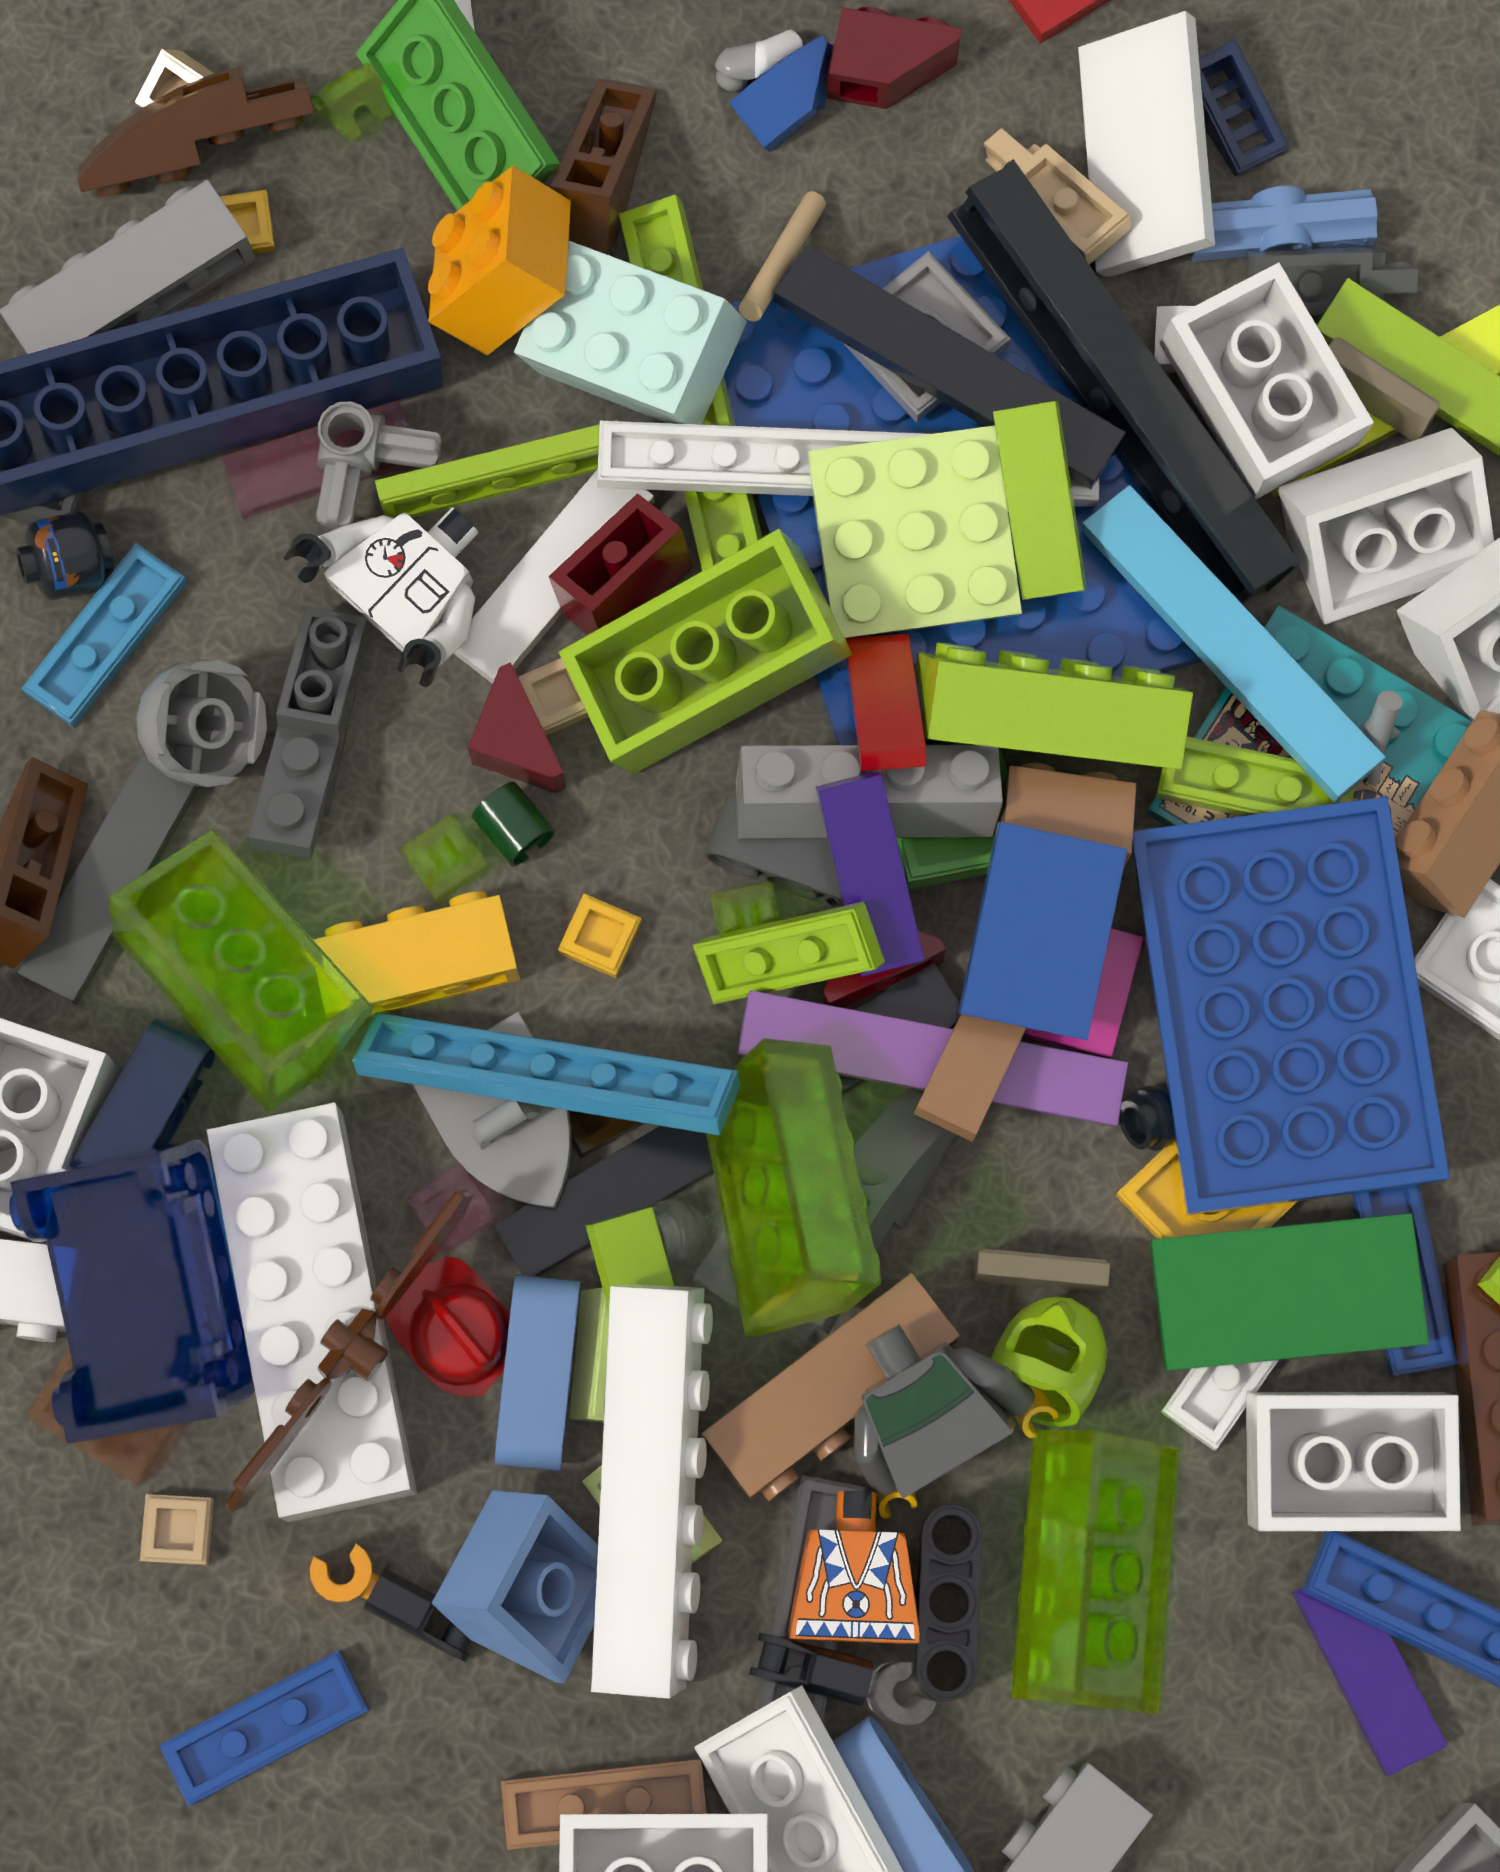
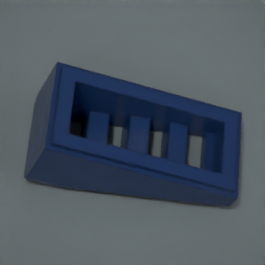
(1241, 78)

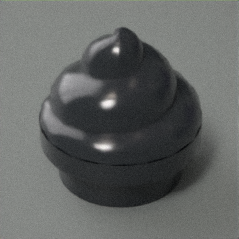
(1148, 1119)

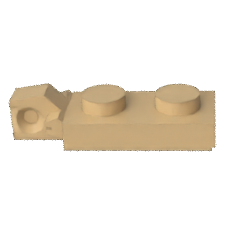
(1078, 205)

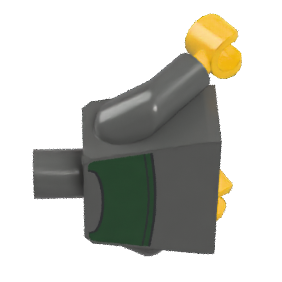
(934, 1414)

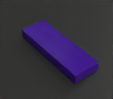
(870, 863)
(1374, 1685)

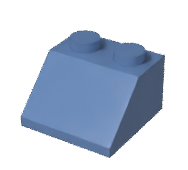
(524, 1583)

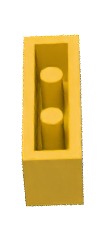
(425, 954)

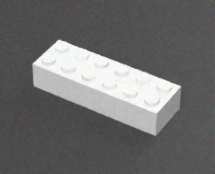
(297, 1269)

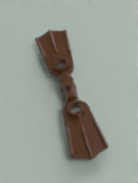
(350, 1349)

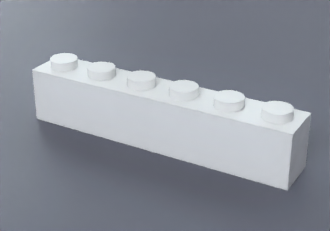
(650, 1490)

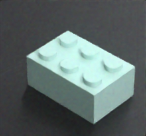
(634, 338)

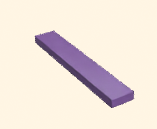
(908, 1051)

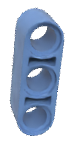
(537, 1373)
(898, 1801)

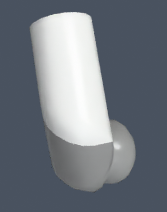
(751, 60)

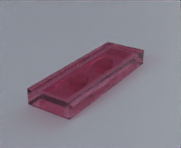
(287, 467)

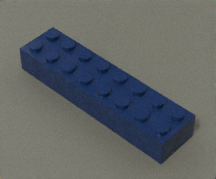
(211, 378)

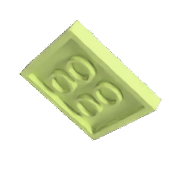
(914, 532)

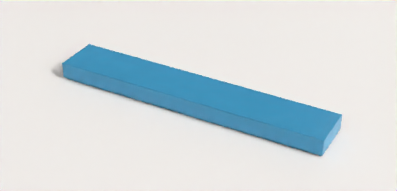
(548, 1073)

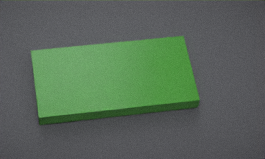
(453, 98)

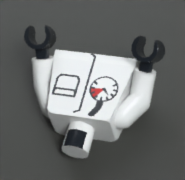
(400, 581)

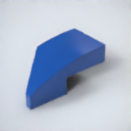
(785, 94)

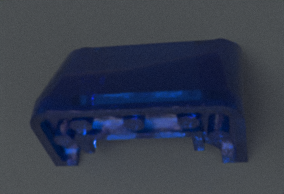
(139, 1289)

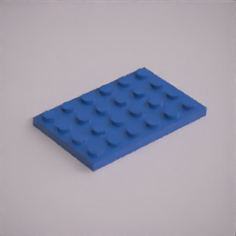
(1288, 1006)

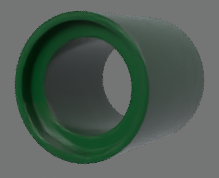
(512, 823)

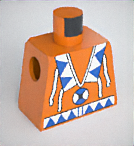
(855, 1580)

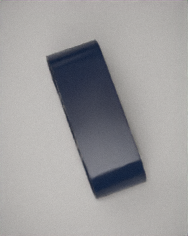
(148, 1095)

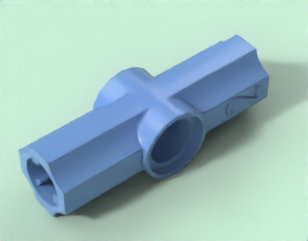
(1291, 220)

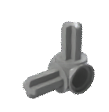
(347, 466)

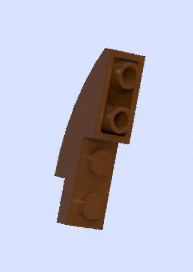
(166, 131)

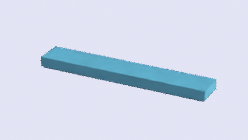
(1232, 644)

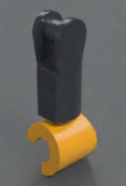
(390, 1599)

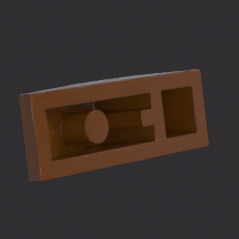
(603, 161)
(34, 855)

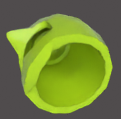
(1059, 1350)

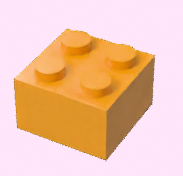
(499, 260)

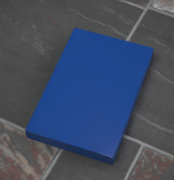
(1042, 930)

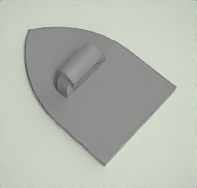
(503, 1142)

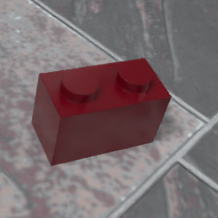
(621, 566)

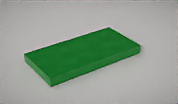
(1288, 1292)

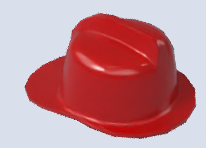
(452, 1328)

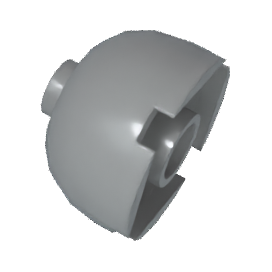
(201, 722)

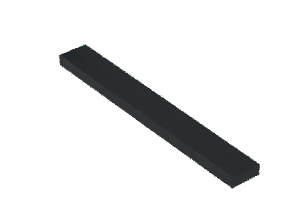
(674, 1158)

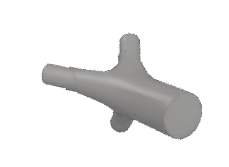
(1380, 726)

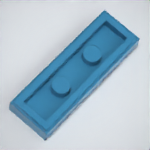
(104, 635)

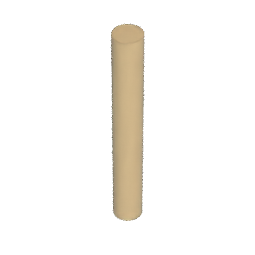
(782, 256)

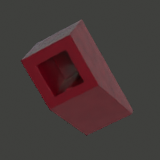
(888, 56)

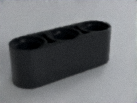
(964, 1573)

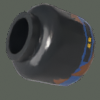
(65, 555)

